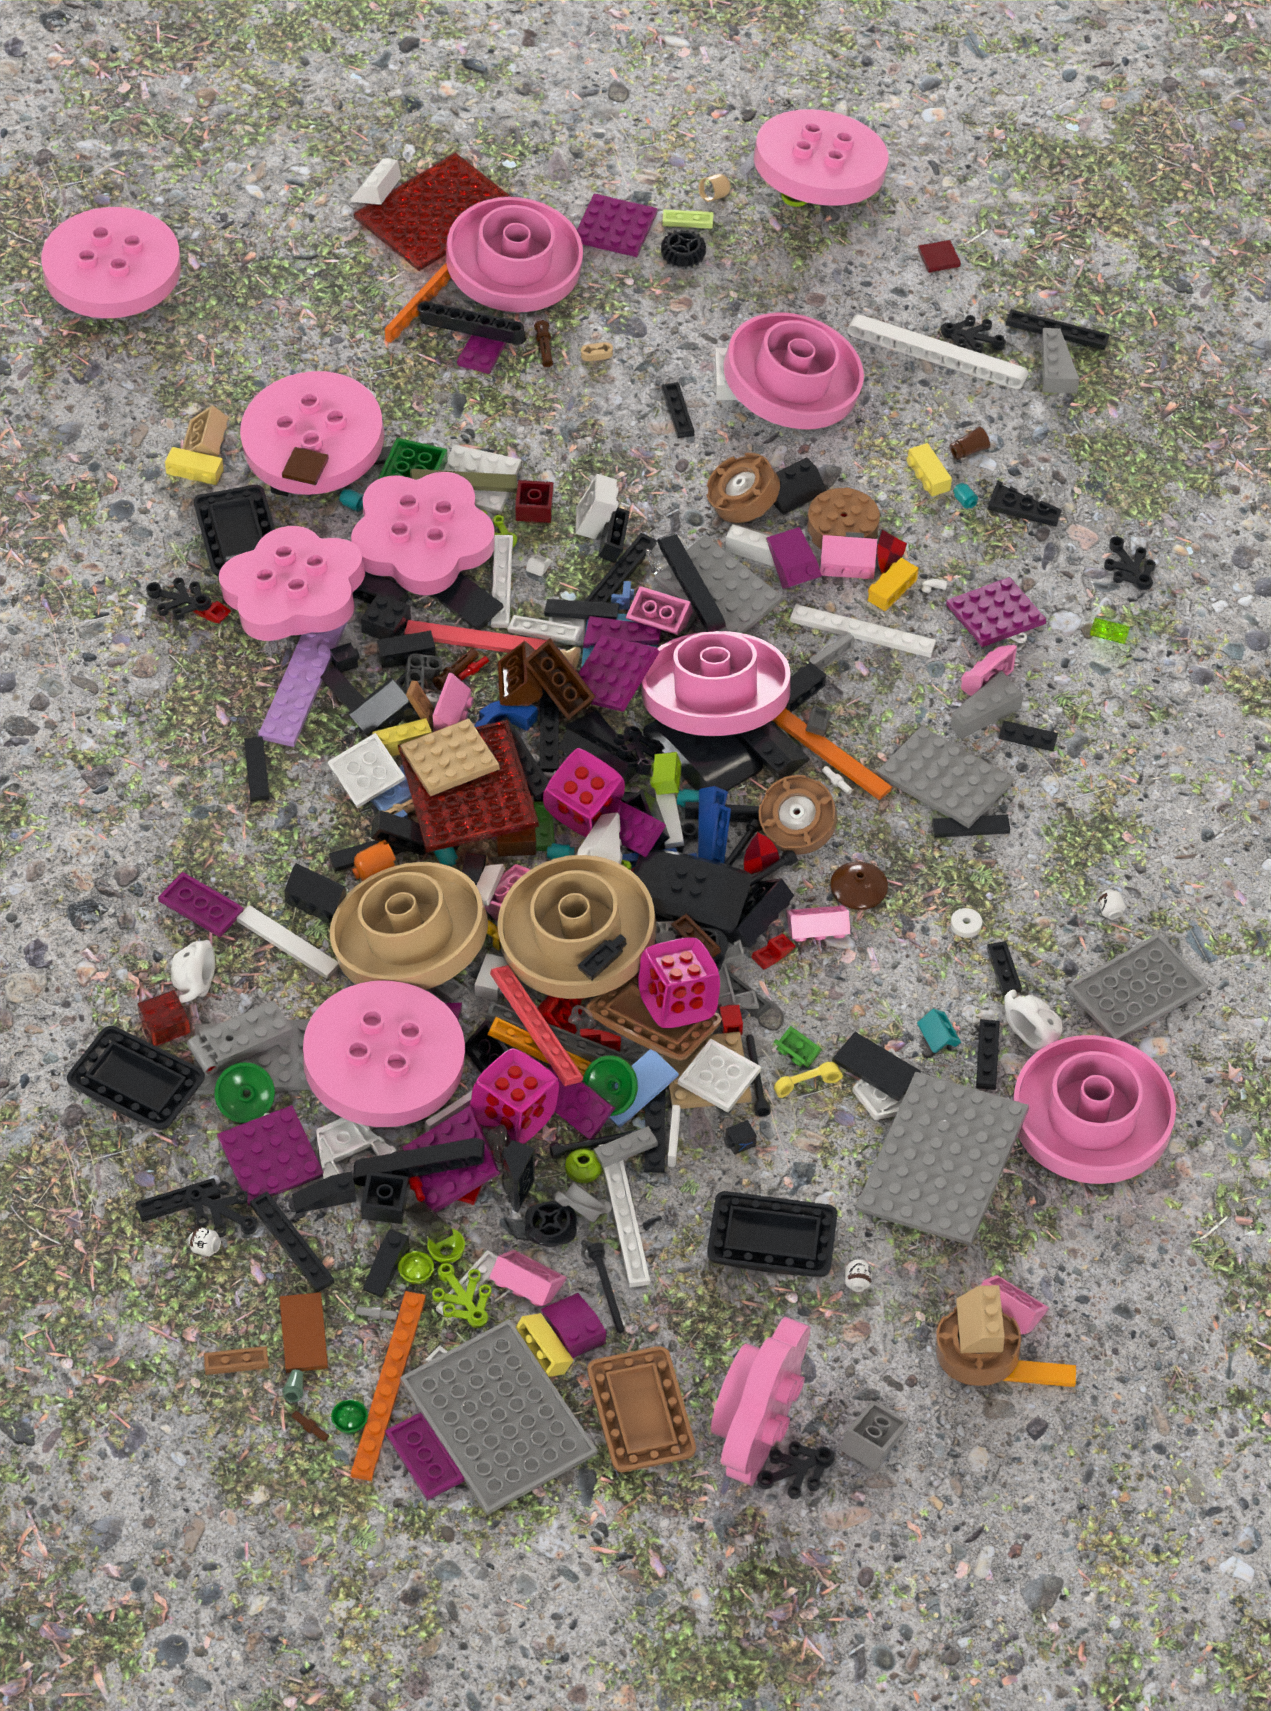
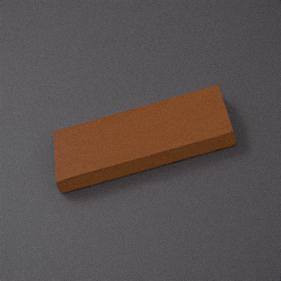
(303, 1332)

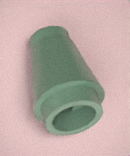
(294, 1386)

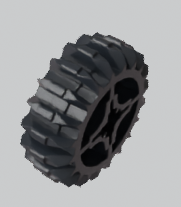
(683, 248)

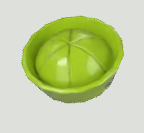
(416, 1267)

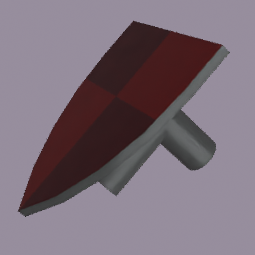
(888, 550)
(759, 853)

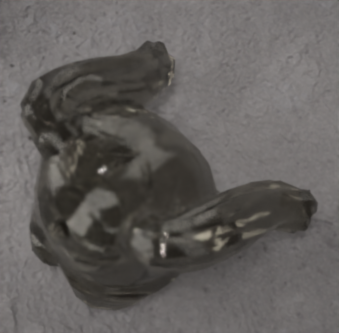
(497, 1140)

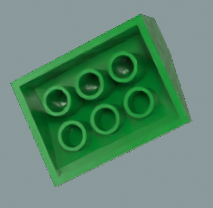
(413, 455)

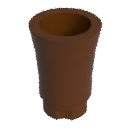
(970, 443)

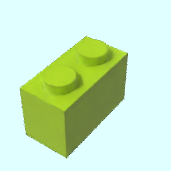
(666, 773)

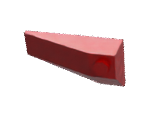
(558, 1010)

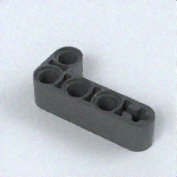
(424, 668)

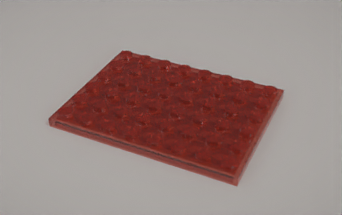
(421, 211)
(481, 807)

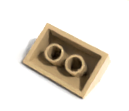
(206, 432)
(980, 1320)

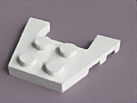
(875, 1101)
(345, 1139)

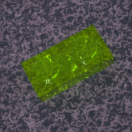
(1109, 630)

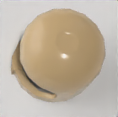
(720, 185)

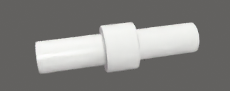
(837, 780)

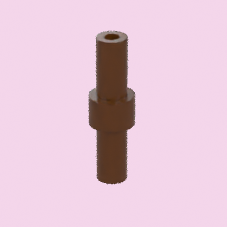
(310, 1426)

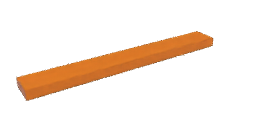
(833, 755)

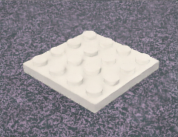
(474, 460)

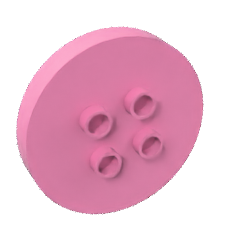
(820, 157)
(514, 254)
(111, 262)
(793, 370)
(316, 414)
(716, 683)
(383, 1053)
(1095, 1109)

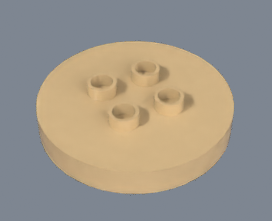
(564, 913)
(409, 925)

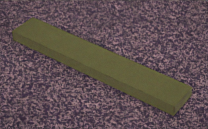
(479, 481)

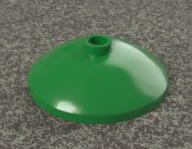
(603, 1075)
(231, 1089)

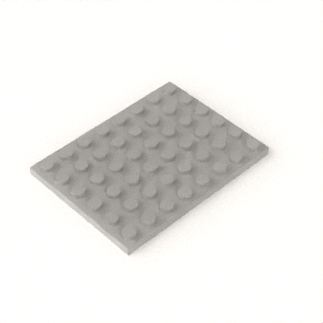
(942, 1158)
(498, 1416)

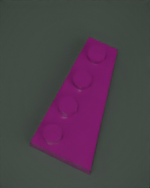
(620, 629)

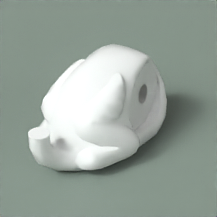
(193, 970)
(1032, 1020)

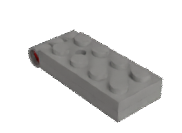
(240, 1038)

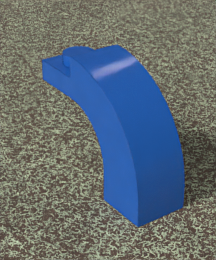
(519, 716)

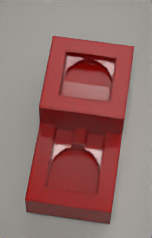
(215, 613)
(774, 951)
(602, 1037)

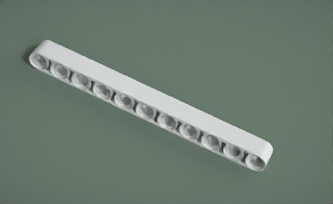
(938, 351)

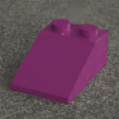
(793, 558)
(575, 1324)

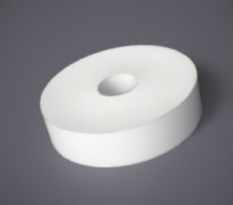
(966, 915)

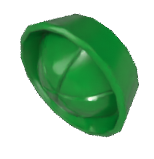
(349, 1416)

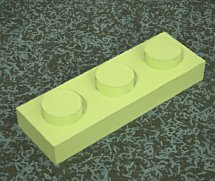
(690, 219)

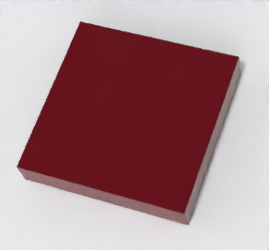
(939, 256)

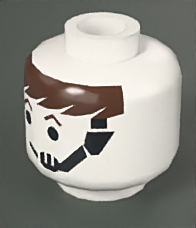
(1111, 904)
(204, 1241)
(858, 1275)

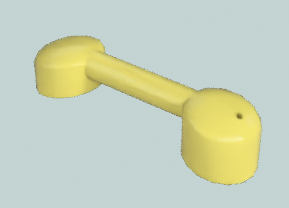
(829, 1072)

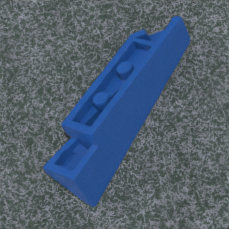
(713, 823)

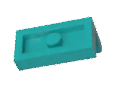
(938, 1030)

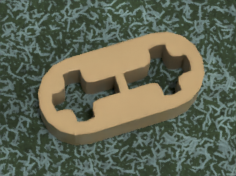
(597, 351)

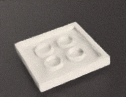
(366, 770)
(719, 1075)

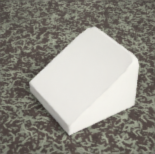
(538, 565)

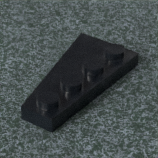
(1013, 503)

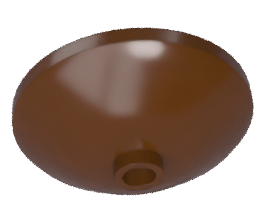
(859, 892)

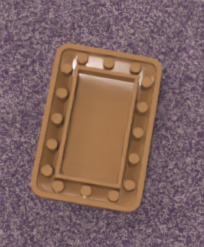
(627, 1015)
(641, 1409)

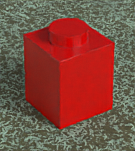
(731, 1019)

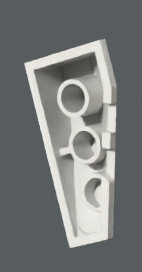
(604, 839)

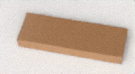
(420, 702)
(236, 1360)

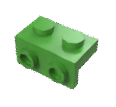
(798, 1046)

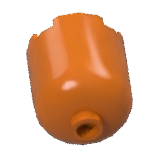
(373, 860)

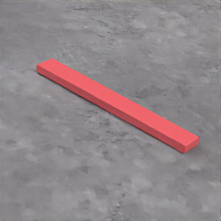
(471, 637)
(536, 1025)

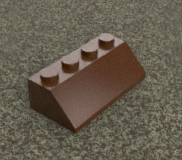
(559, 679)
(516, 681)

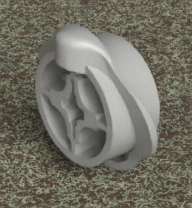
(583, 1202)

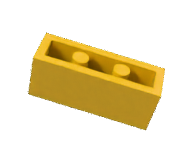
(893, 584)

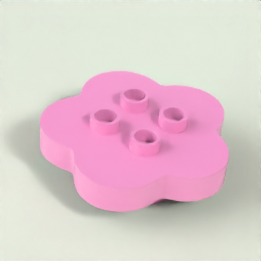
(423, 531)
(293, 583)
(758, 1398)

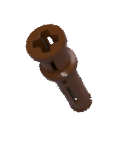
(546, 356)
(459, 666)

